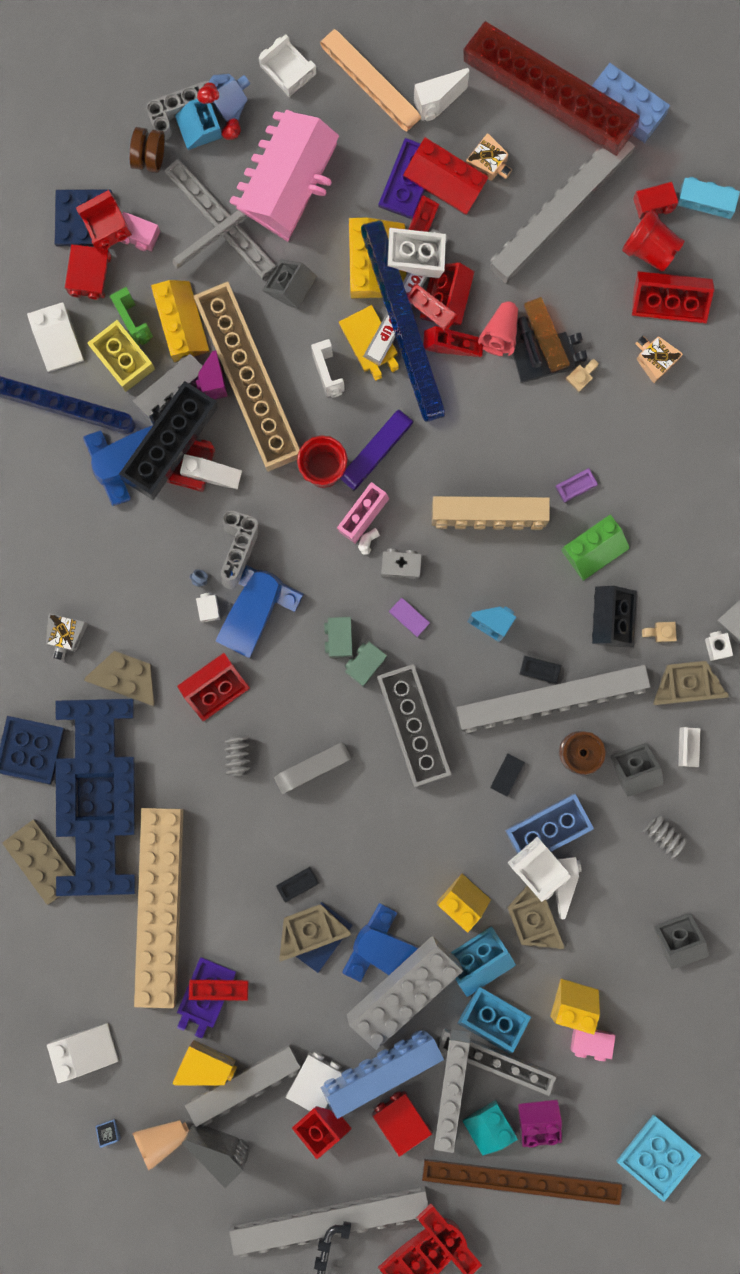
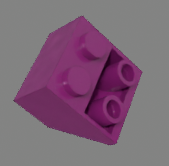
(540, 1123)

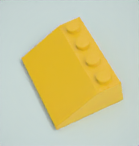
(362, 276)

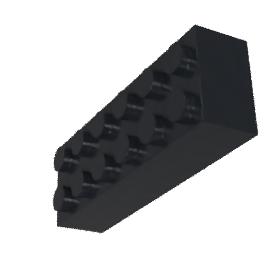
(168, 440)

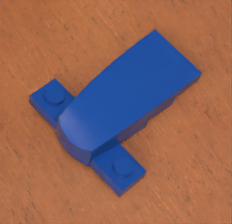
(110, 459)
(253, 609)
(377, 946)

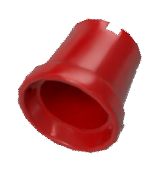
(653, 242)
(322, 461)

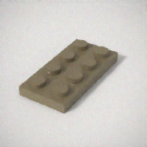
(38, 859)

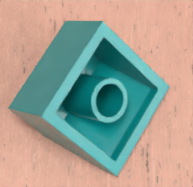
(490, 1128)

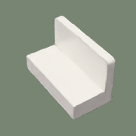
(689, 747)

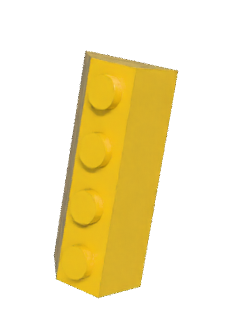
(180, 319)

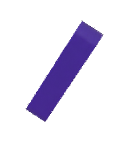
(376, 449)

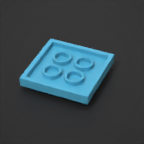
(658, 1158)

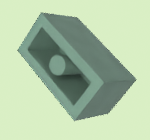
(339, 637)
(365, 664)

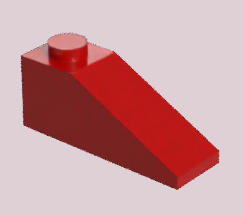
(451, 342)

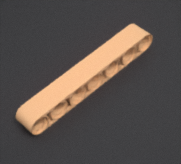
(370, 80)

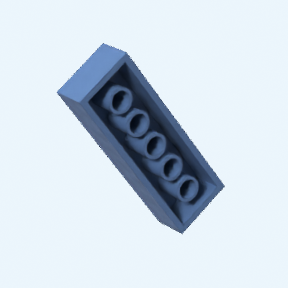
(381, 1073)

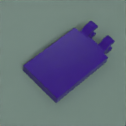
(203, 1011)

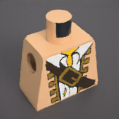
(490, 158)
(656, 357)

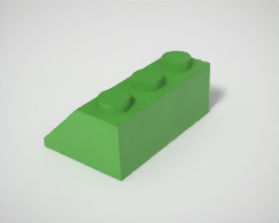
(596, 547)

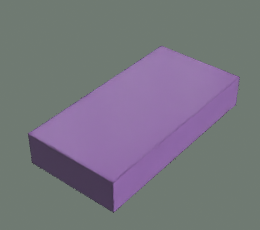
(576, 485)
(409, 617)

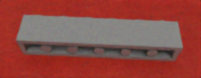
(504, 1065)
(243, 1085)
(452, 1090)

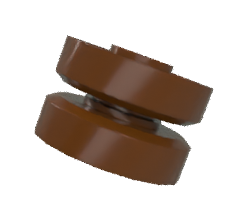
(147, 149)
(570, 752)

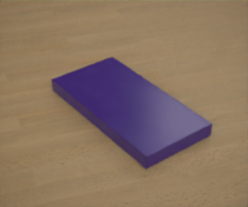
(400, 193)

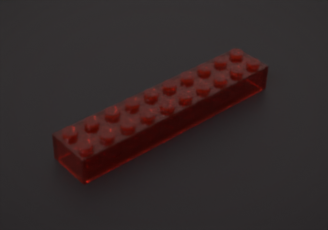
(551, 88)

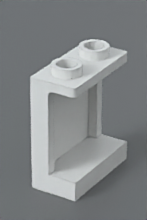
(286, 66)
(321, 351)
(539, 869)
(312, 1075)

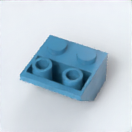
(198, 124)

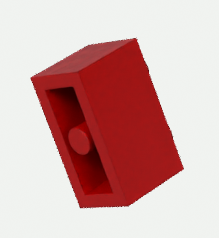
(657, 198)

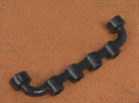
(325, 1244)

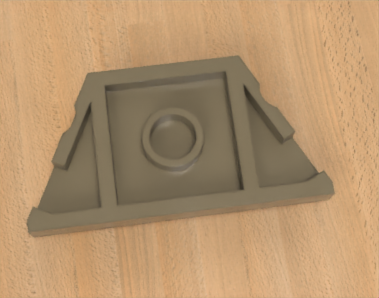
(124, 676)
(688, 683)
(534, 921)
(309, 931)

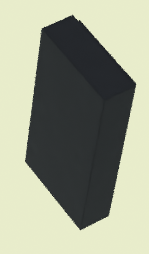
(540, 669)
(507, 774)
(297, 884)

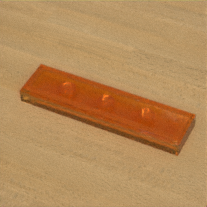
(546, 334)

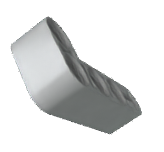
(167, 113)
(236, 551)
(312, 768)

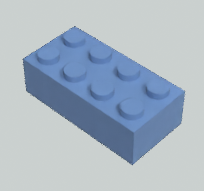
(635, 97)
(552, 825)

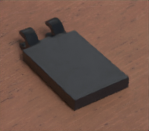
(528, 372)

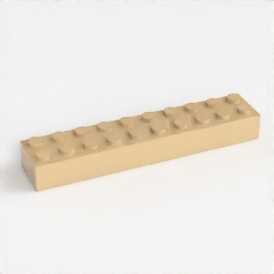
(247, 376)
(158, 908)

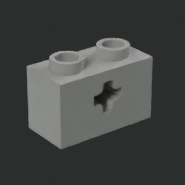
(409, 571)

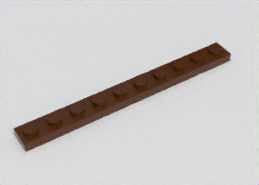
(522, 1181)

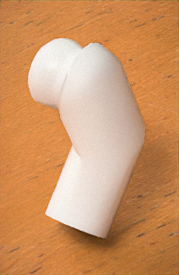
(365, 541)

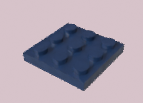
(68, 223)
(30, 749)

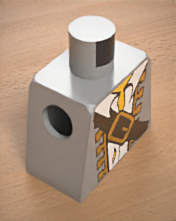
(64, 634)

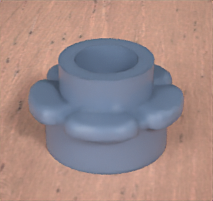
(199, 578)

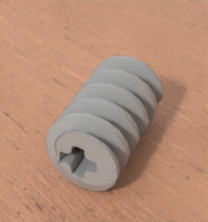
(237, 756)
(666, 836)

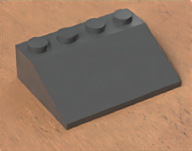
(218, 1152)

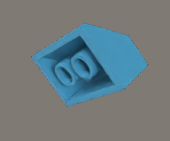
(493, 621)
(482, 961)
(494, 1020)

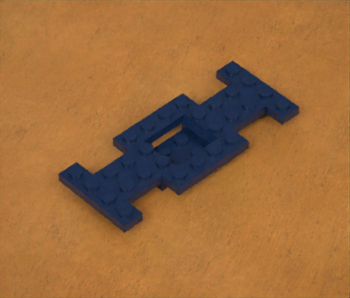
(104, 797)

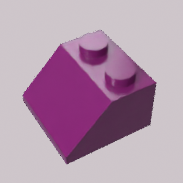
(211, 378)

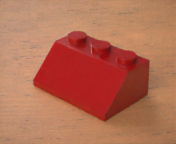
(452, 289)
(213, 687)

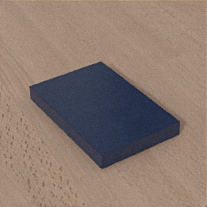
(317, 957)

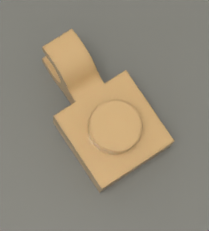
(581, 376)
(662, 632)

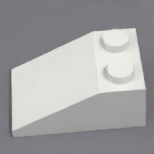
(438, 93)
(417, 252)
(55, 337)
(82, 1052)

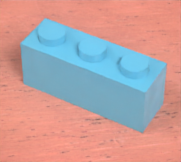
(708, 197)

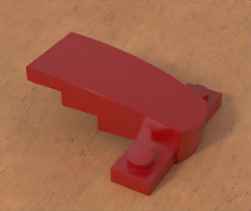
(432, 1248)

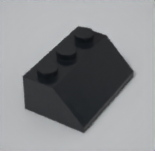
(614, 616)

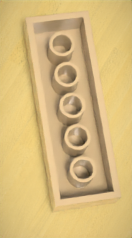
(490, 512)

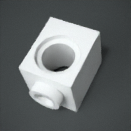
(208, 608)
(726, 650)

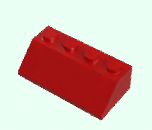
(445, 176)
(672, 297)

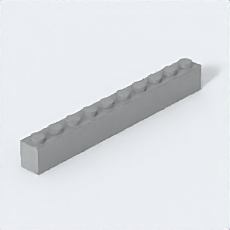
(557, 211)
(553, 697)
(314, 1223)

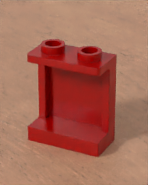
(104, 221)
(87, 272)
(199, 449)
(401, 1123)

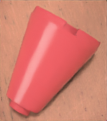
(501, 331)

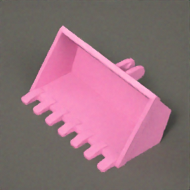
(287, 172)

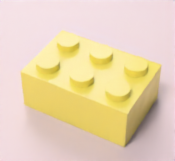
(121, 355)

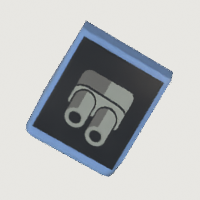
(107, 1133)

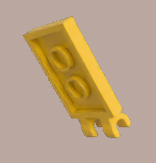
(359, 332)

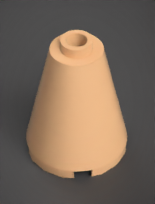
(160, 1141)

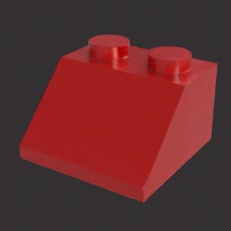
(321, 1130)

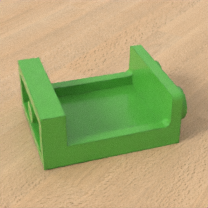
(123, 302)

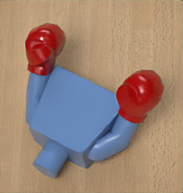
(228, 99)

